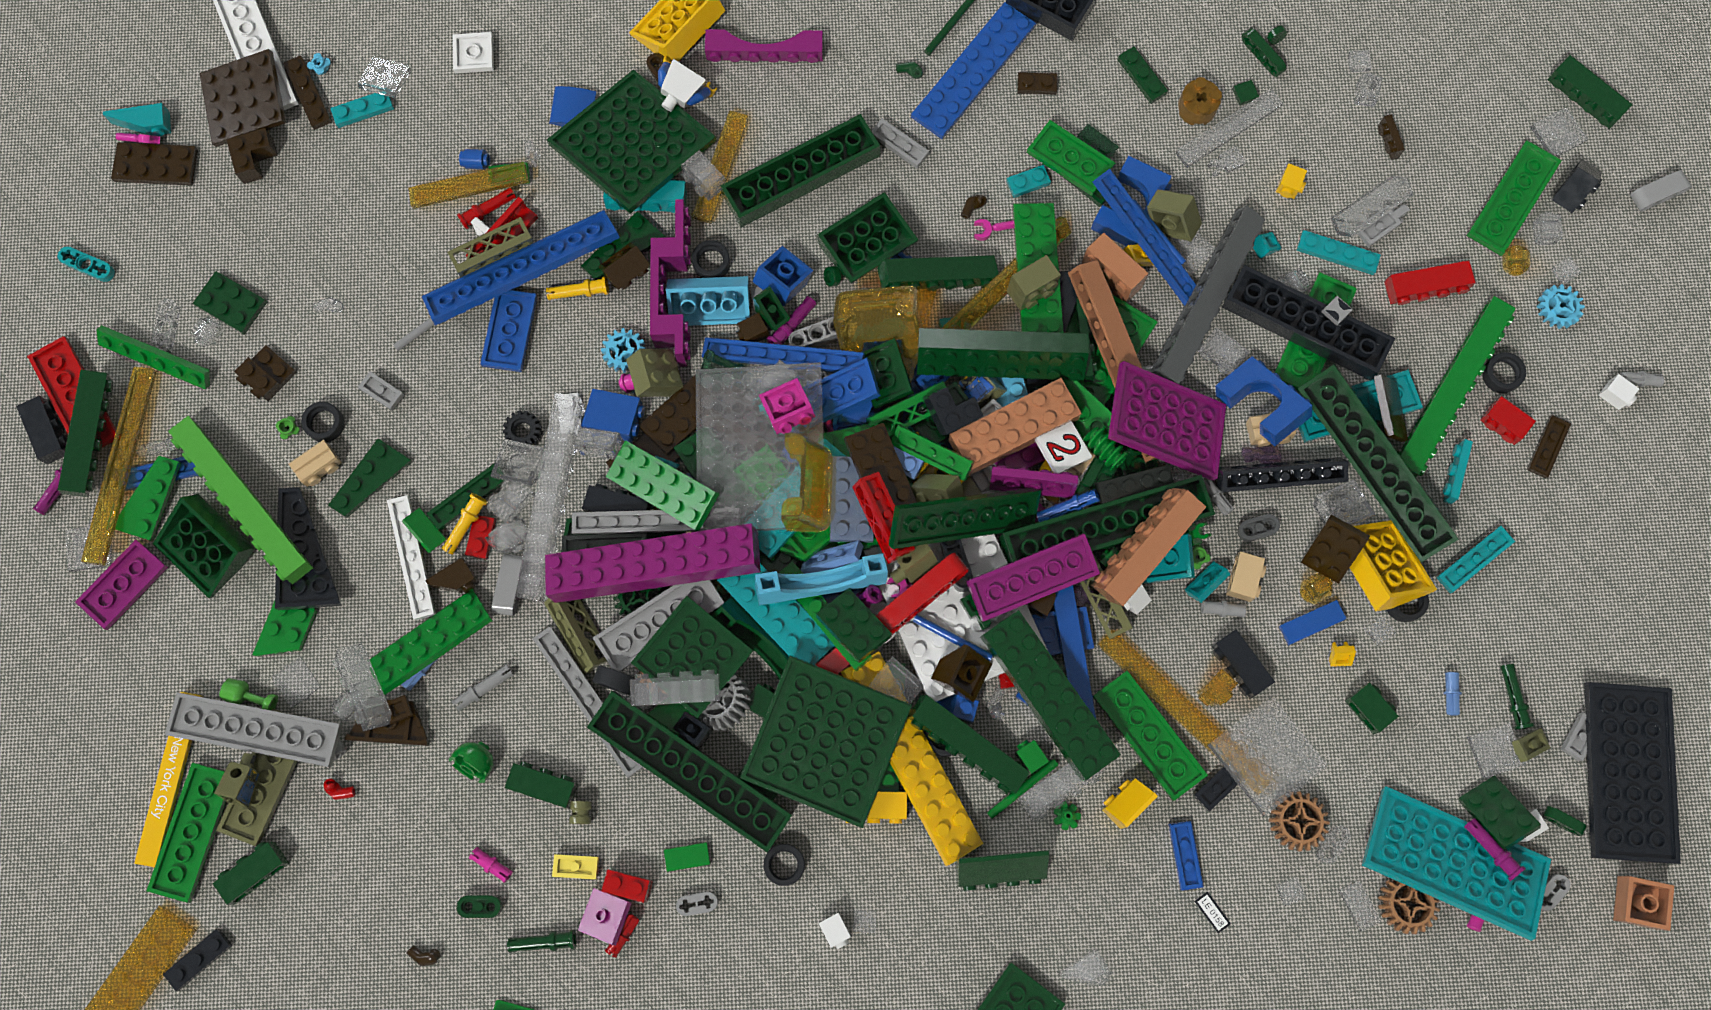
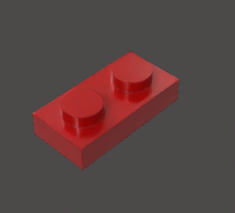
(477, 545)

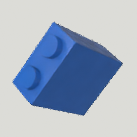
(614, 413)

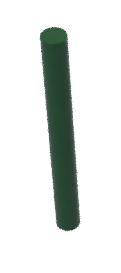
(948, 26)

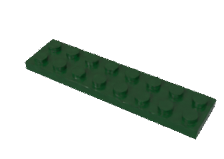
(963, 517)

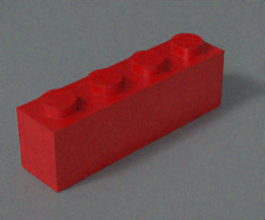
(1430, 282)

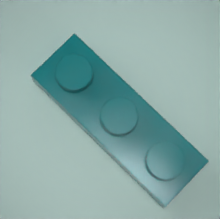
(361, 109)
(1457, 471)

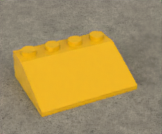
(676, 25)
(1389, 568)

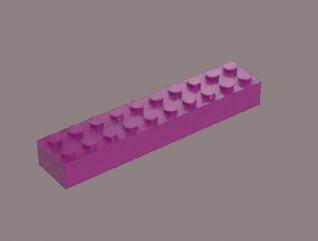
(652, 563)

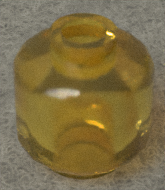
(1516, 260)
(1316, 588)

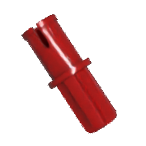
(628, 927)

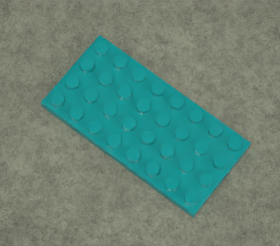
(1446, 862)

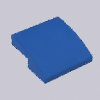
(568, 103)

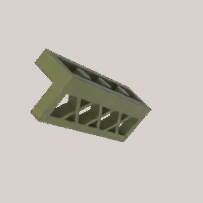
(493, 254)
(1117, 610)
(574, 632)

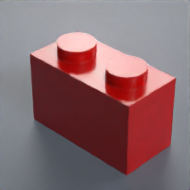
(1507, 420)
(627, 886)

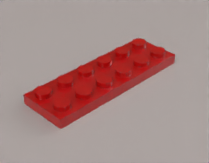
(59, 375)

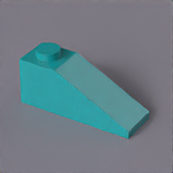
(146, 119)

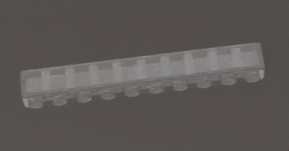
(549, 496)

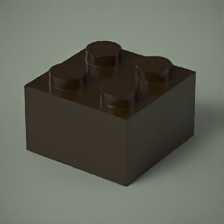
(625, 266)

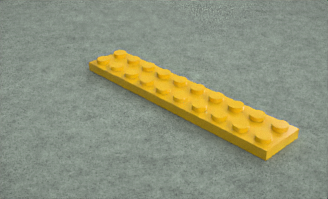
(926, 782)

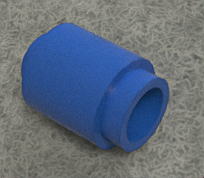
(474, 159)

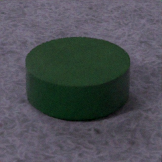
(1277, 35)
(832, 276)

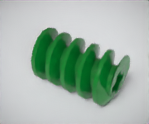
(1106, 447)

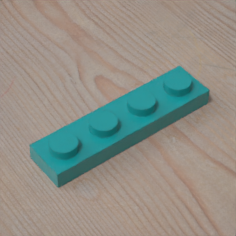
(1338, 252)
(1475, 559)

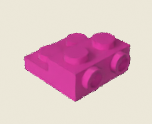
(787, 406)

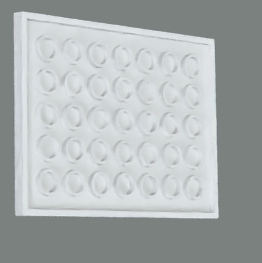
(928, 648)

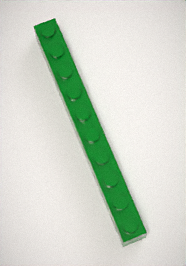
(1455, 384)

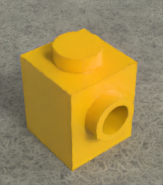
(1291, 181)

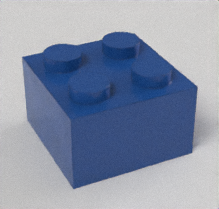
(784, 274)

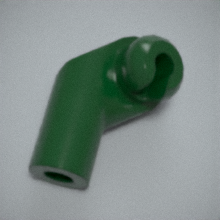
(911, 68)

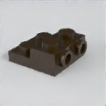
(264, 373)

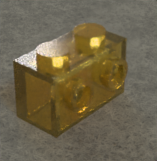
(1217, 689)

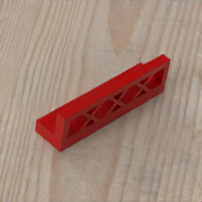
(515, 210)
(879, 512)

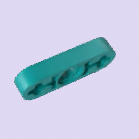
(80, 258)

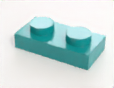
(1028, 181)
(1207, 582)

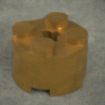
(1199, 101)

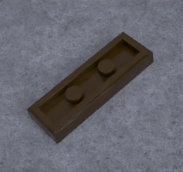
(1548, 446)

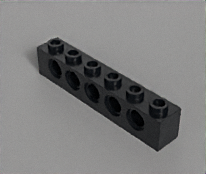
(1282, 474)

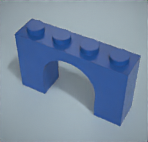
(1140, 177)
(1255, 377)

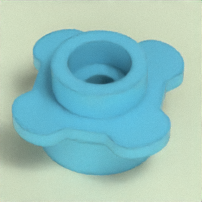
(322, 67)

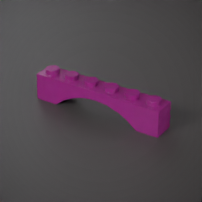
(802, 47)

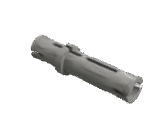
(474, 693)

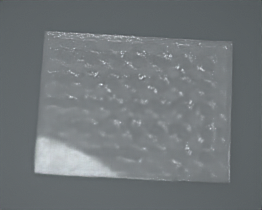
(739, 447)

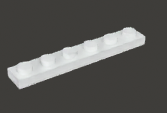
(411, 560)

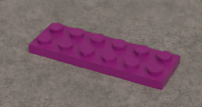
(1033, 577)

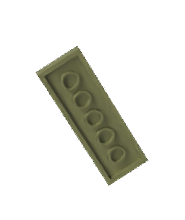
(251, 822)

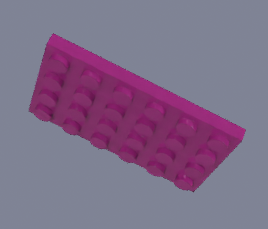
(1167, 421)

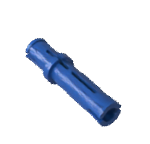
(1077, 502)

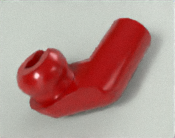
(335, 791)

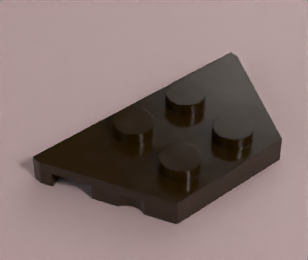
(405, 732)

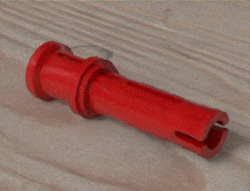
(485, 208)

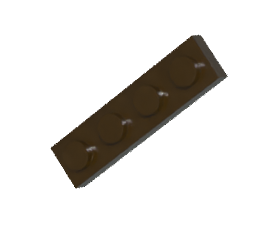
(307, 92)

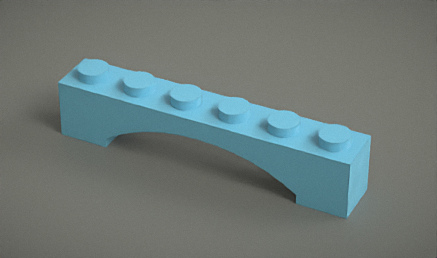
(779, 587)

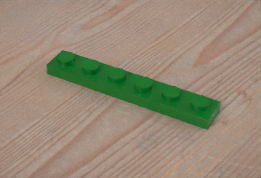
(153, 357)
(813, 606)

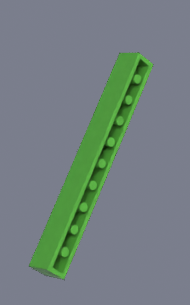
(240, 499)

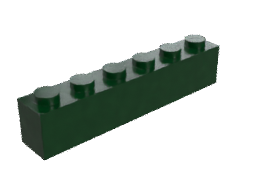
(938, 272)
(84, 433)
(967, 744)

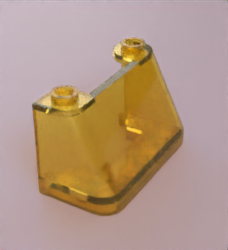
(877, 316)
(813, 508)

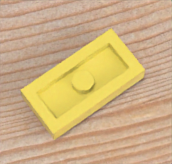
(575, 866)

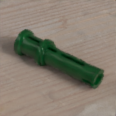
(1518, 706)
(552, 941)

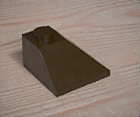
(962, 672)

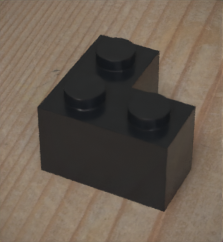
(1579, 183)
(949, 415)

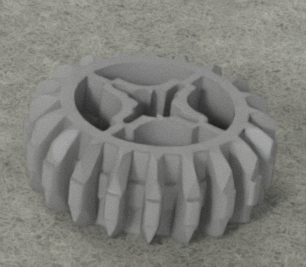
(731, 706)

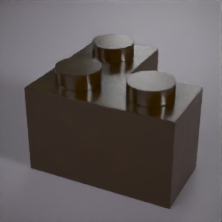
(248, 150)

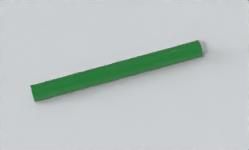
(1030, 782)

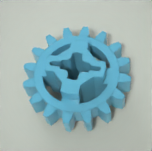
(1566, 314)
(620, 342)

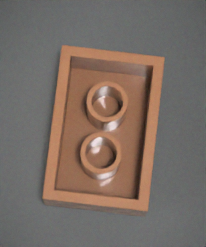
(1121, 272)

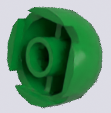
(473, 760)

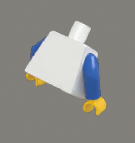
(681, 85)

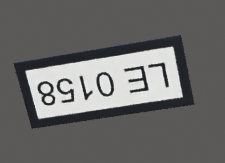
(1212, 912)

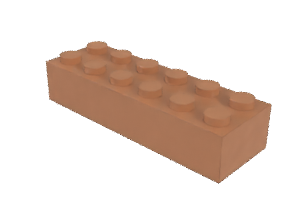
(1015, 425)
(1148, 545)

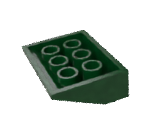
(866, 238)
(202, 544)
(1002, 868)

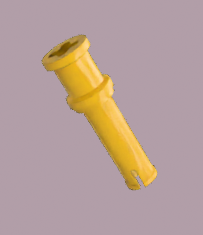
(586, 288)
(469, 515)

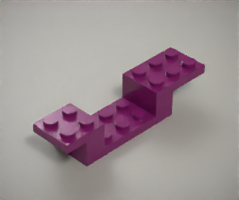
(670, 255)

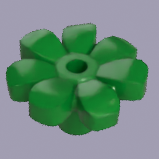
(1063, 820)

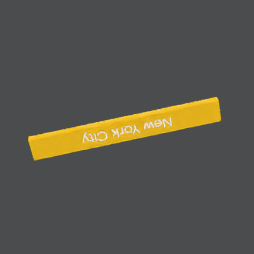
(163, 799)

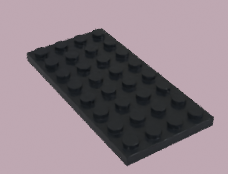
(1632, 773)

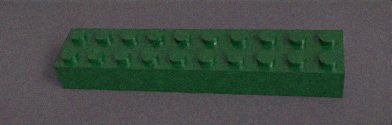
(1378, 463)
(1103, 524)
(690, 771)

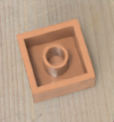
(1643, 903)

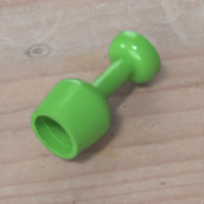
(238, 691)

